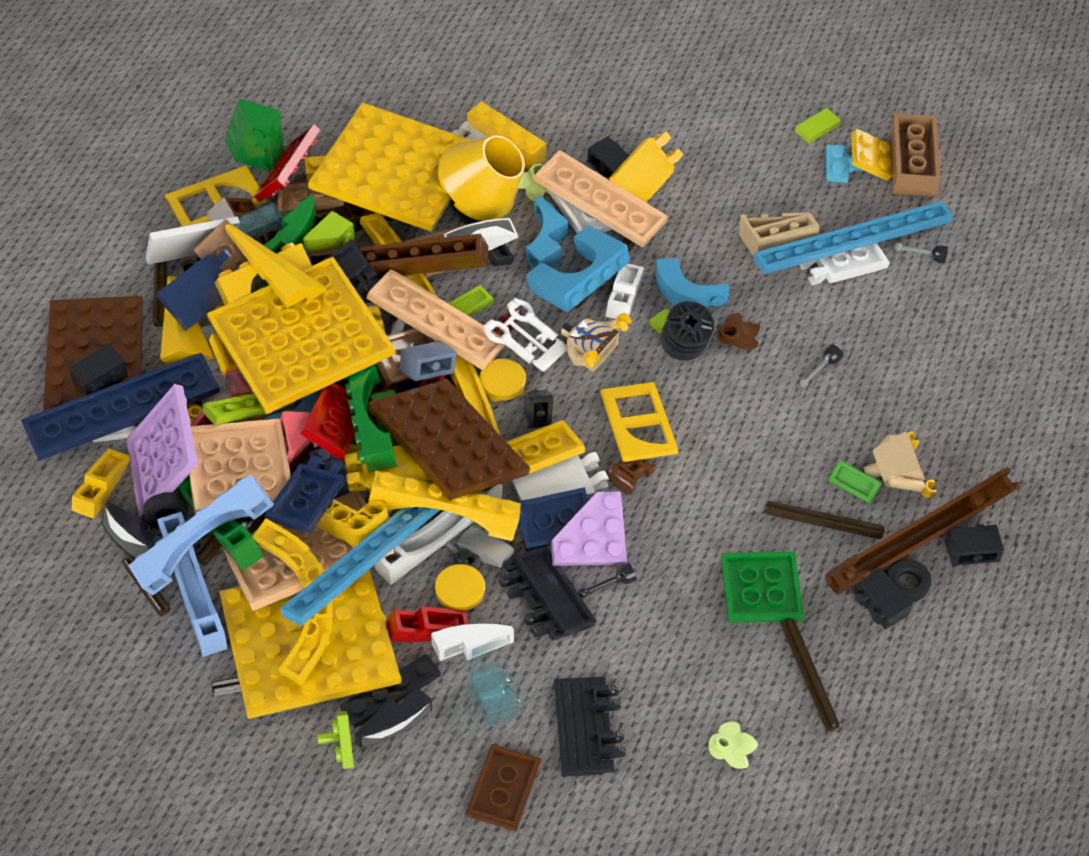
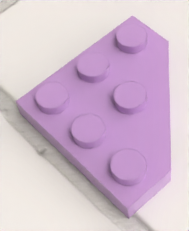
(593, 534)

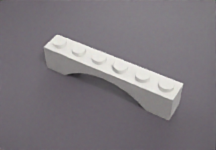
(426, 541)

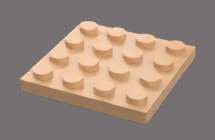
(234, 452)

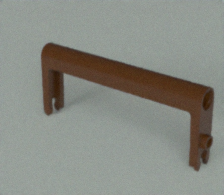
(920, 532)

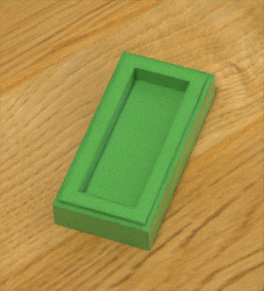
(855, 481)

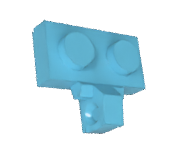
(838, 163)

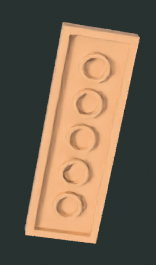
(600, 198)
(435, 318)

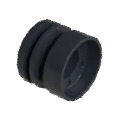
(687, 330)

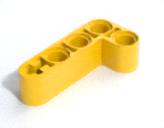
(353, 525)

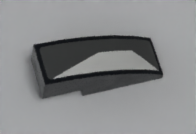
(128, 530)
(394, 718)

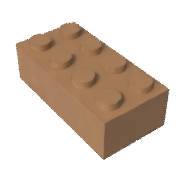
(915, 155)

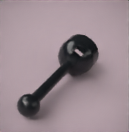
(625, 574)

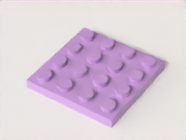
(162, 448)

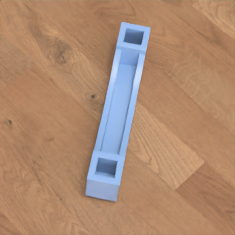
(156, 566)
(195, 594)

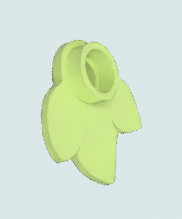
(532, 188)
(734, 744)

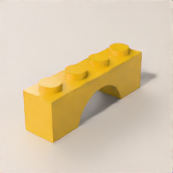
(495, 124)
(238, 283)

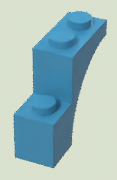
(554, 228)

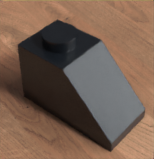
(538, 408)

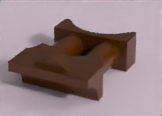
(624, 478)

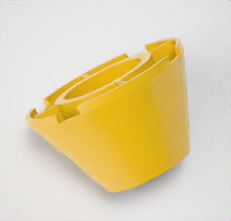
(482, 176)

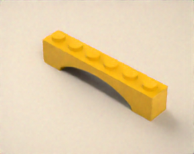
(494, 514)

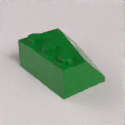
(255, 135)

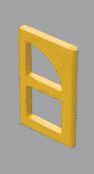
(238, 178)
(628, 445)

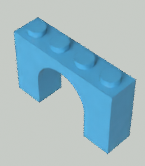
(569, 289)

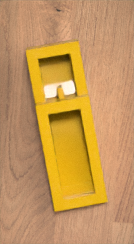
(99, 483)

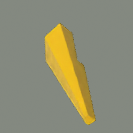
(284, 278)
(181, 344)

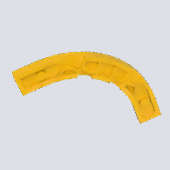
(307, 568)

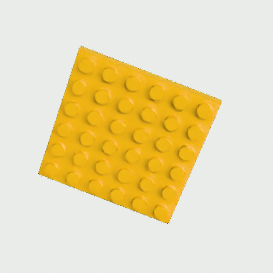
(388, 166)
(303, 346)
(353, 661)

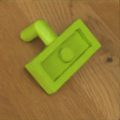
(340, 734)

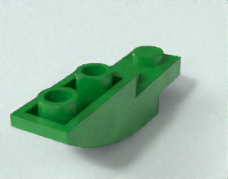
(295, 225)

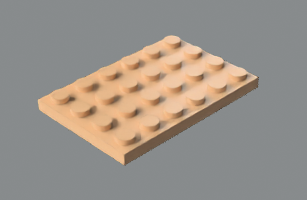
(273, 579)

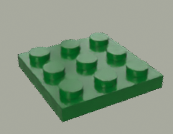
(761, 587)

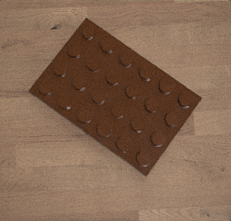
(84, 327)
(448, 439)

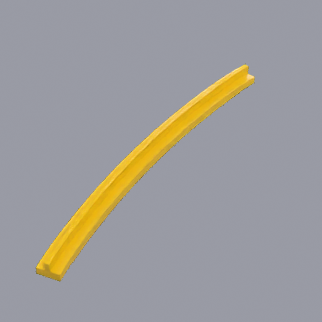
(464, 375)

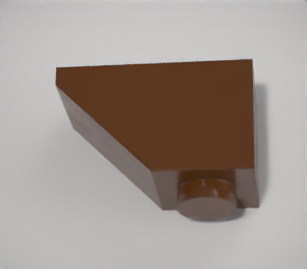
(231, 207)

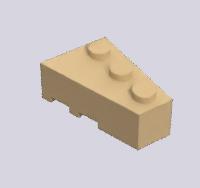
(775, 231)

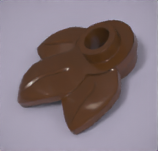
(741, 332)

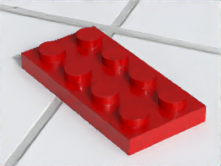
(287, 164)
(331, 421)

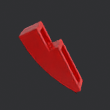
(418, 625)

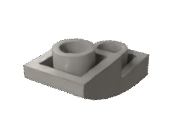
(489, 548)

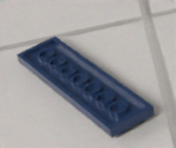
(116, 406)

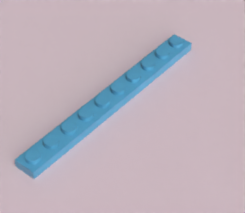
(852, 237)
(355, 563)

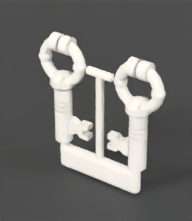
(549, 355)

